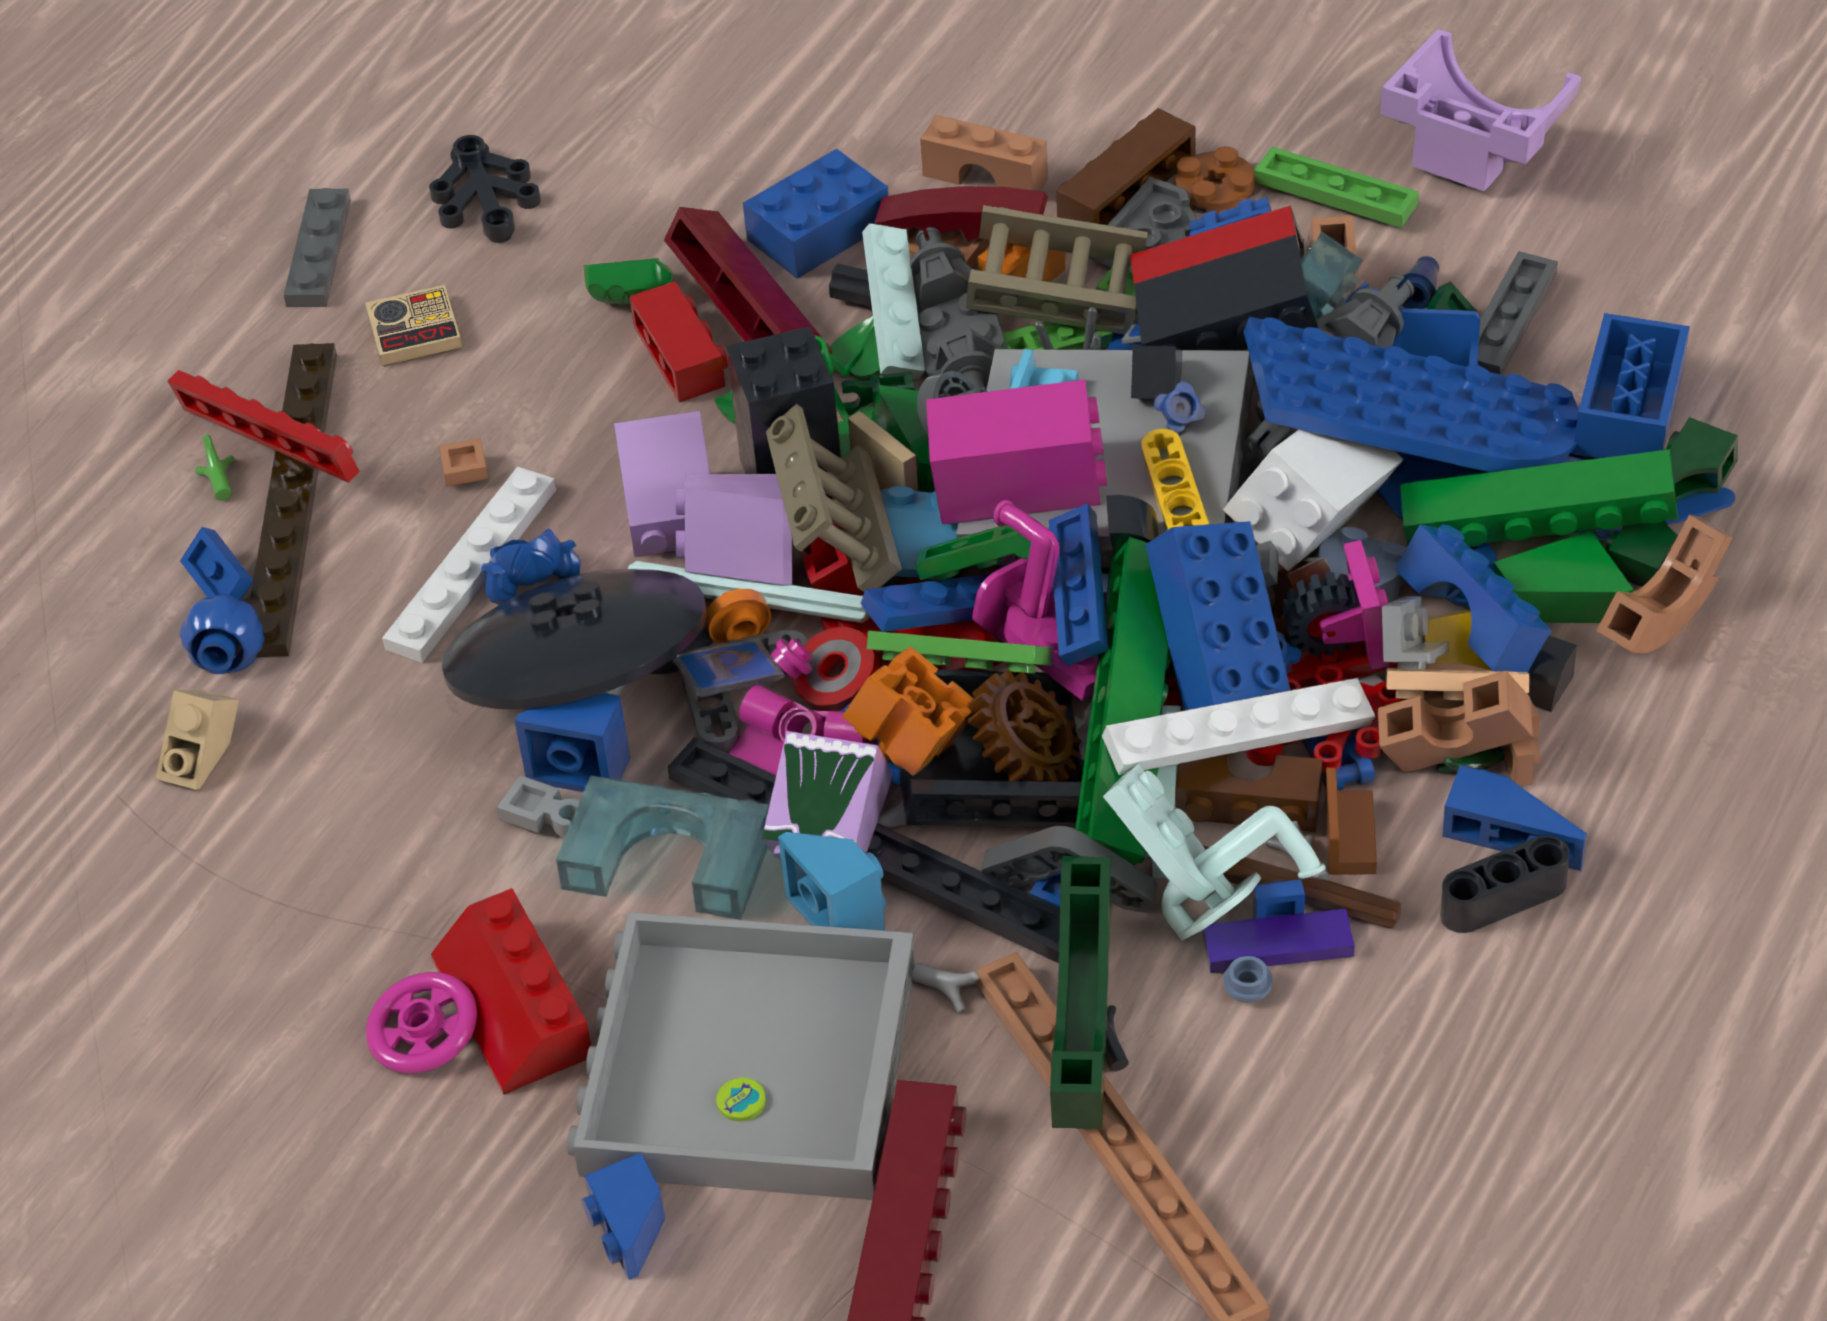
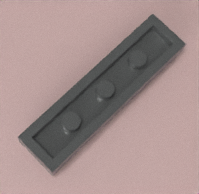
(317, 248)
(1513, 309)

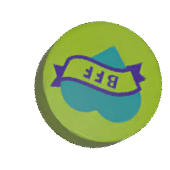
(741, 1099)

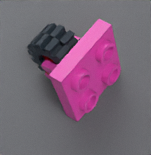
(1339, 609)

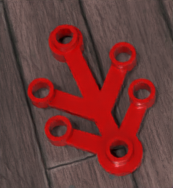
(1333, 746)

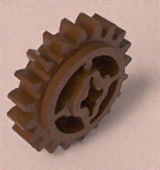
(1024, 729)

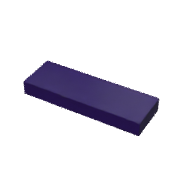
(1280, 939)

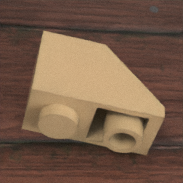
(195, 736)

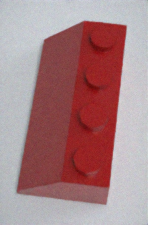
(524, 1008)

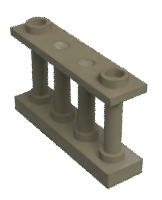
(1048, 300)
(856, 495)

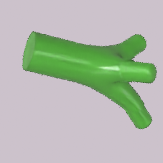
(216, 470)

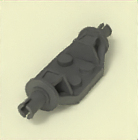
(1365, 317)
(949, 332)

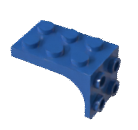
(1440, 333)

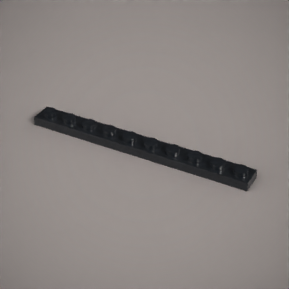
(903, 860)

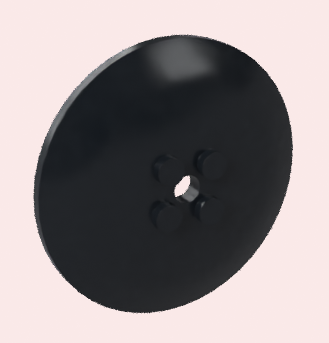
(574, 638)

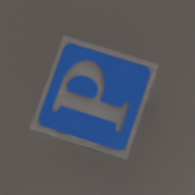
(727, 668)

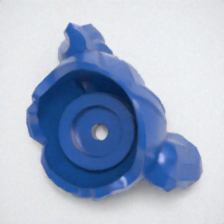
(526, 563)

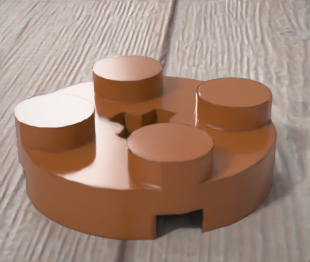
(1223, 165)

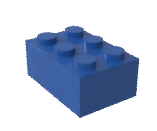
(814, 213)

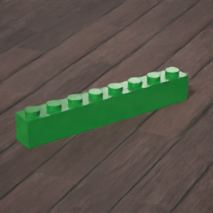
(1125, 689)

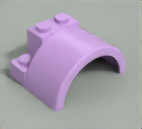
(1458, 127)

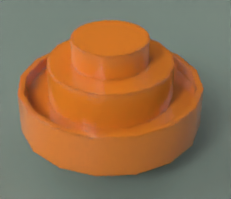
(737, 615)

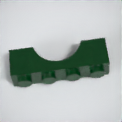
(1700, 464)

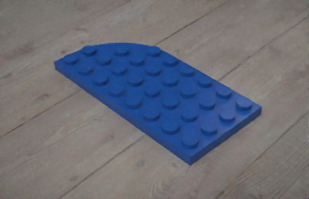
(1408, 400)

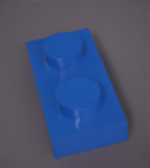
(215, 566)

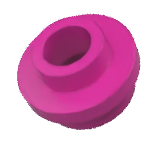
(792, 657)

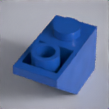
(629, 1210)

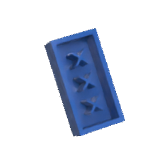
(1630, 387)
(1216, 614)

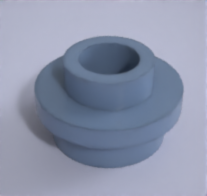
(1248, 970)

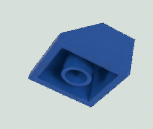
(574, 741)

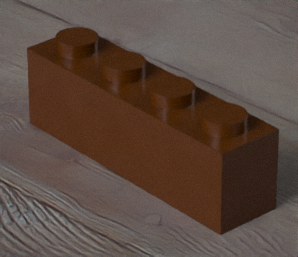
(1120, 171)

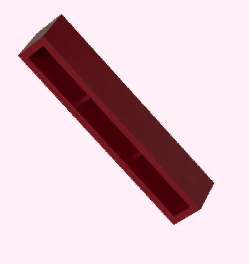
(732, 275)
(908, 1204)

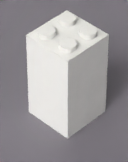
(1309, 491)

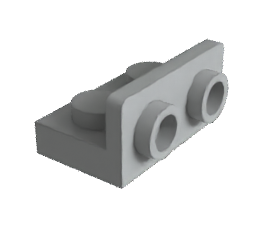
(1403, 627)

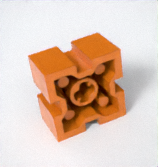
(909, 711)

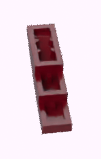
(954, 207)

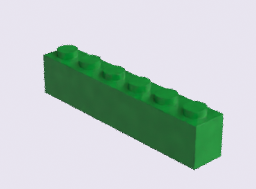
(1545, 499)

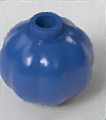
(214, 632)

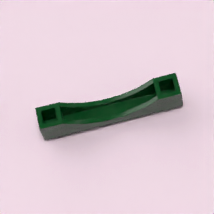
(1082, 993)

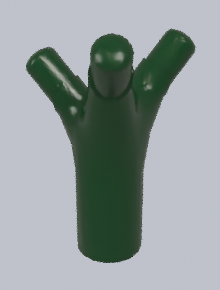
(1477, 760)

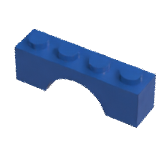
(1503, 626)

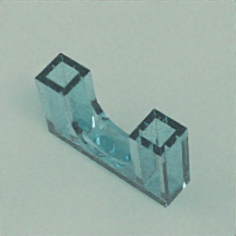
(621, 813)

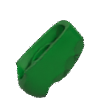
(619, 280)

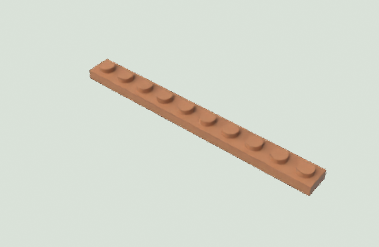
(1130, 1157)

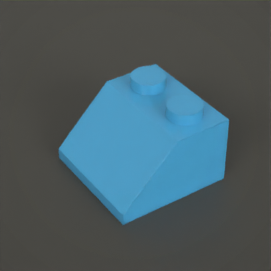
(914, 525)
(832, 881)

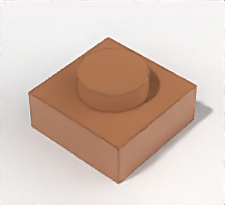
(463, 462)

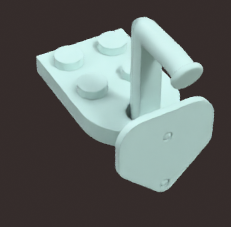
(1185, 862)

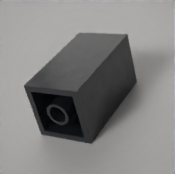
(769, 380)

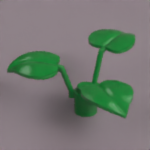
(852, 354)

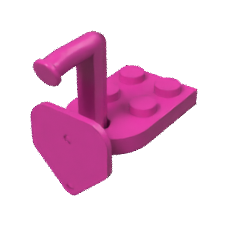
(1019, 604)

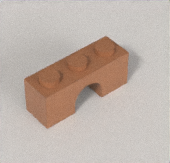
(1011, 158)
(1422, 735)

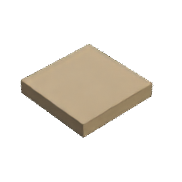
(891, 460)

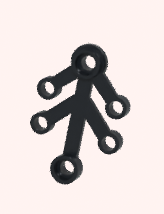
(473, 155)

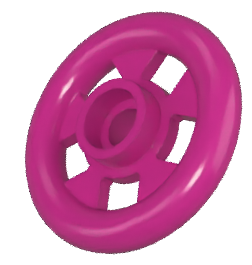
(415, 1012)

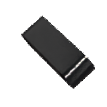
(1504, 884)

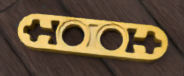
(1175, 495)

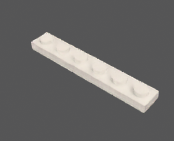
(460, 573)
(1238, 726)

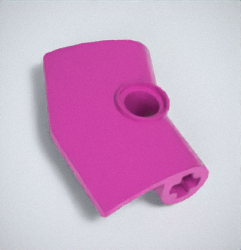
(771, 716)

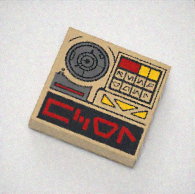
(413, 325)

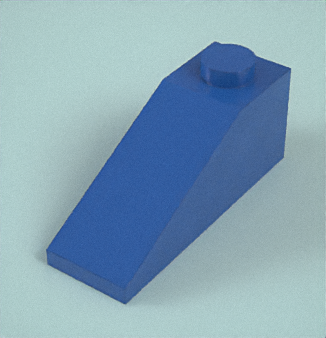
(1501, 814)

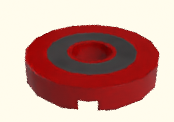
(828, 649)

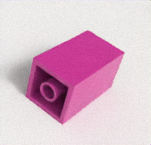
(1015, 447)

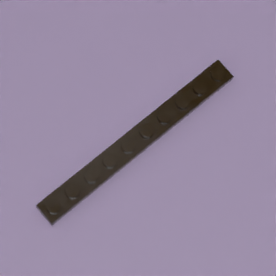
(290, 502)

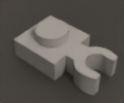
(536, 804)

